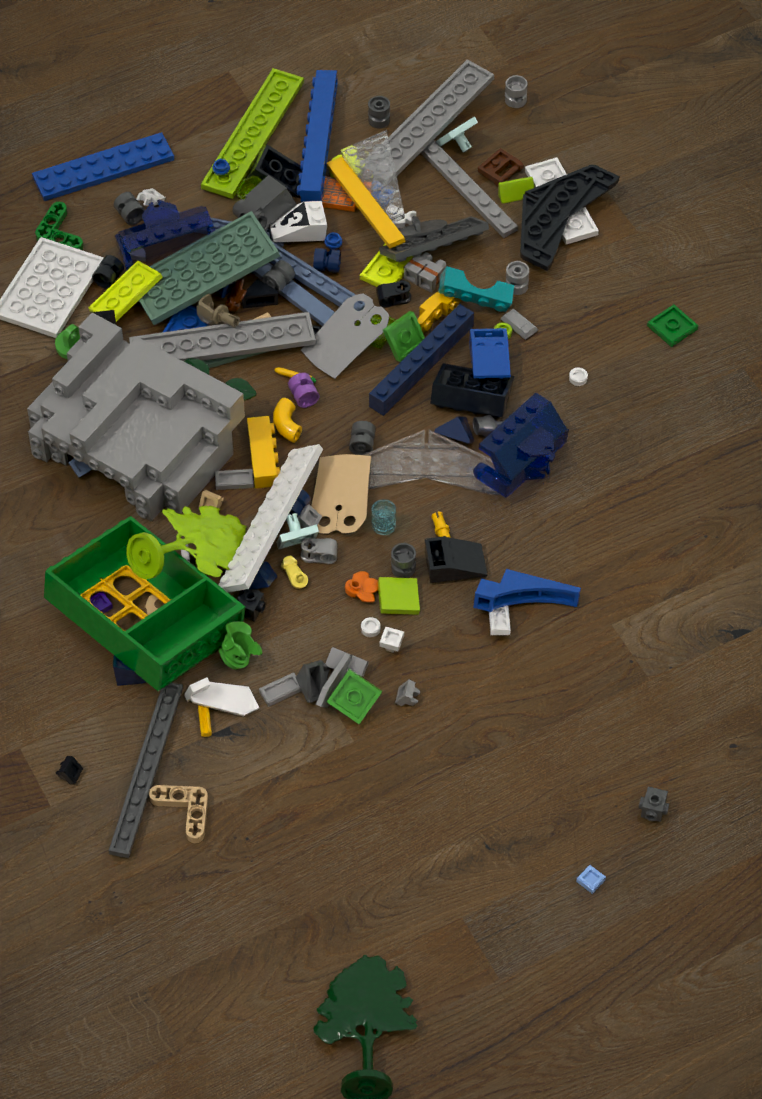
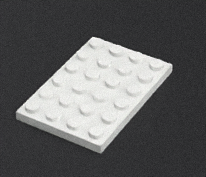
(48, 287)

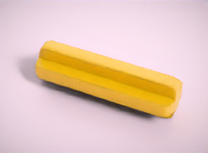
(204, 718)

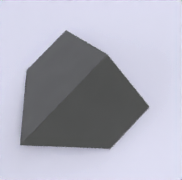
(312, 679)

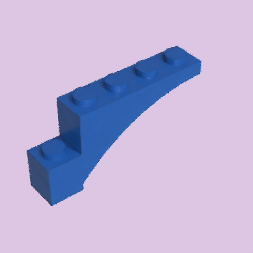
(523, 588)

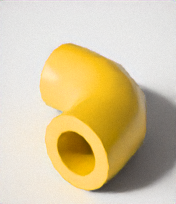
(283, 421)

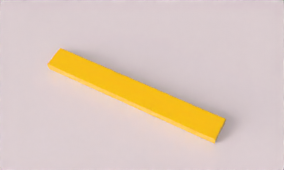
(365, 202)

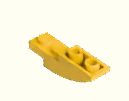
(434, 308)

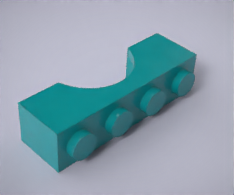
(454, 284)

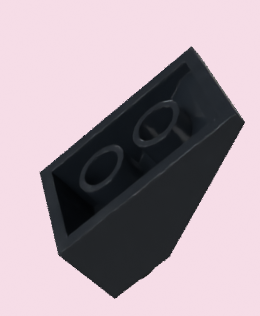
(279, 167)

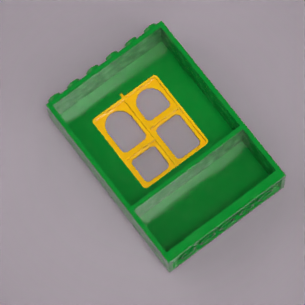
(165, 641)

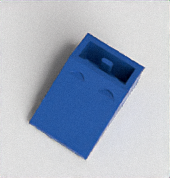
(489, 353)

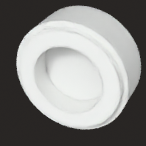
(578, 376)
(370, 627)

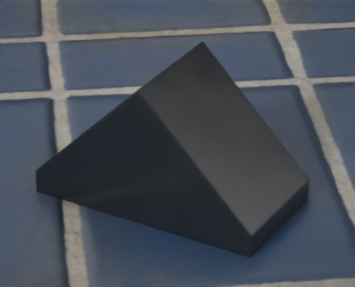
(259, 295)

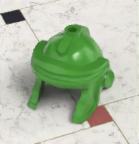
(238, 645)

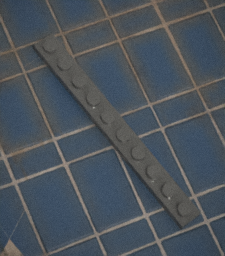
(145, 770)

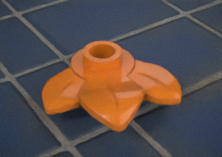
(362, 587)

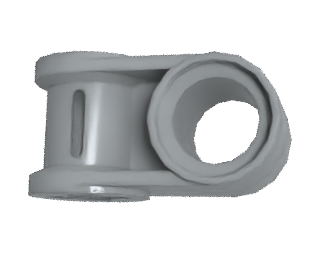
(320, 550)

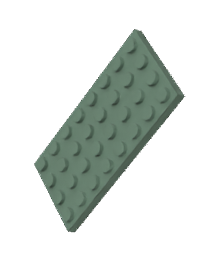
(208, 266)

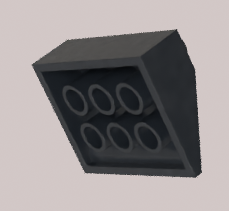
(461, 391)

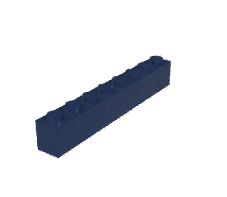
(421, 359)

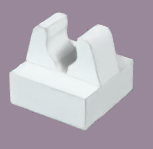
(391, 639)

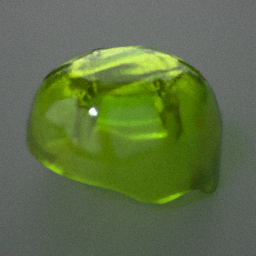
(242, 189)

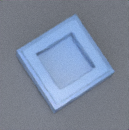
(591, 879)

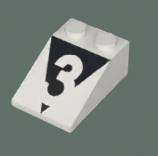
(301, 223)

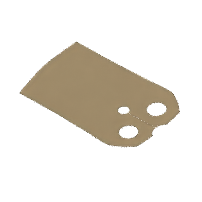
(342, 482)

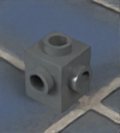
(654, 804)

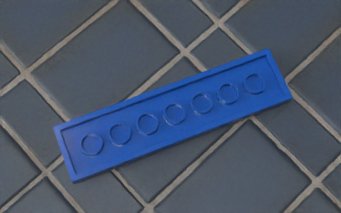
(103, 166)

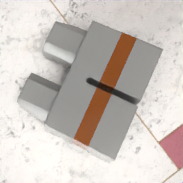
(424, 272)

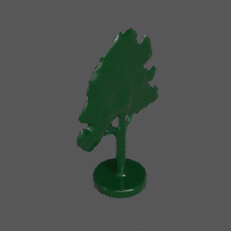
(365, 997)

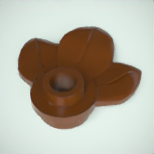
(235, 296)

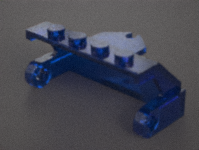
(161, 225)
(522, 446)

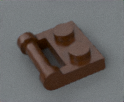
(497, 163)

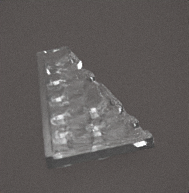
(375, 168)

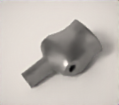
(485, 425)

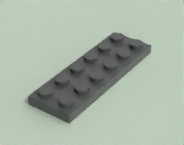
(454, 231)

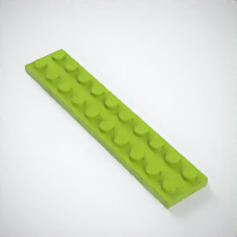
(254, 131)

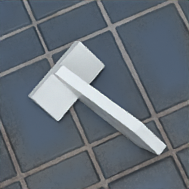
(222, 697)

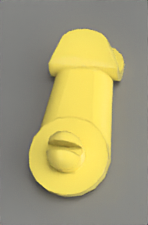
(296, 576)

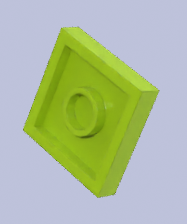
(398, 595)

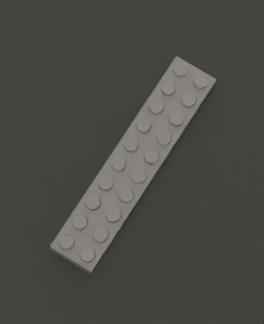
(437, 113)
(246, 338)

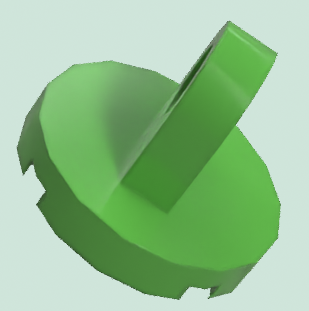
(67, 340)

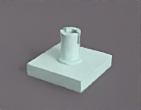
(458, 135)
(296, 534)

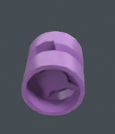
(303, 390)

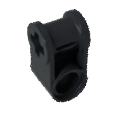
(392, 295)

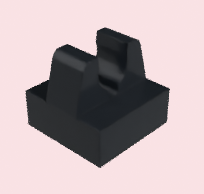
(69, 770)

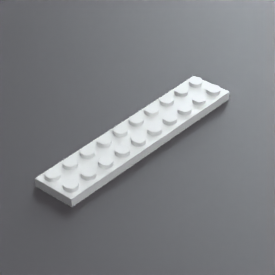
(270, 518)

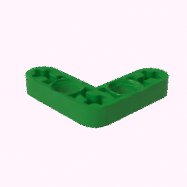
(52, 230)

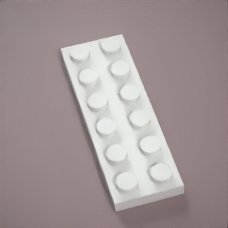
(578, 226)

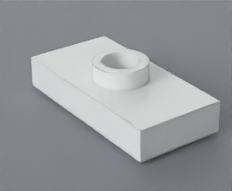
(499, 621)

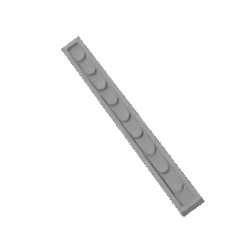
(469, 190)

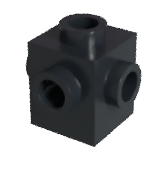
(253, 602)

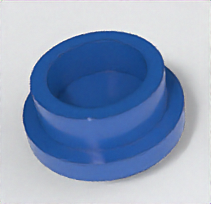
(221, 167)
(333, 240)

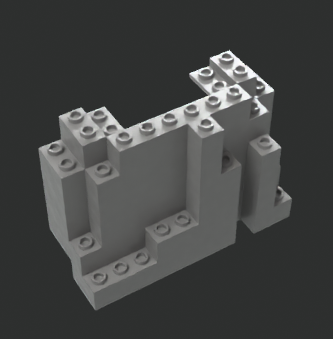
(136, 418)

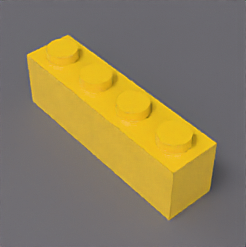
(262, 451)

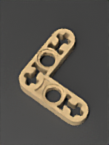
(189, 800)

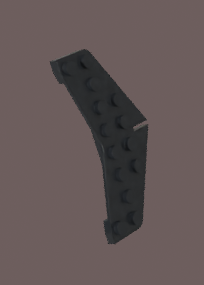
(550, 206)

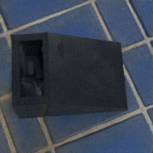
(453, 559)

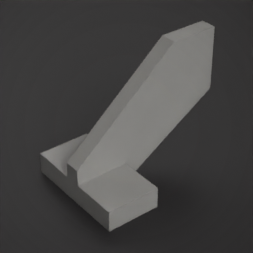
(340, 662)

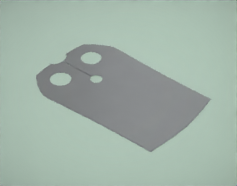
(341, 340)

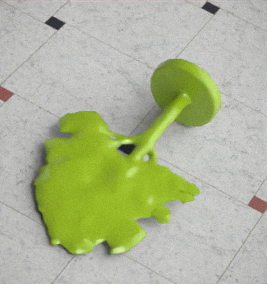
(210, 532)

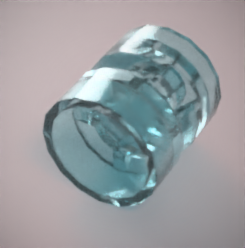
(383, 517)

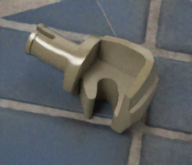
(206, 313)

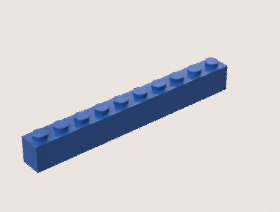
(318, 136)

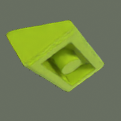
(513, 190)

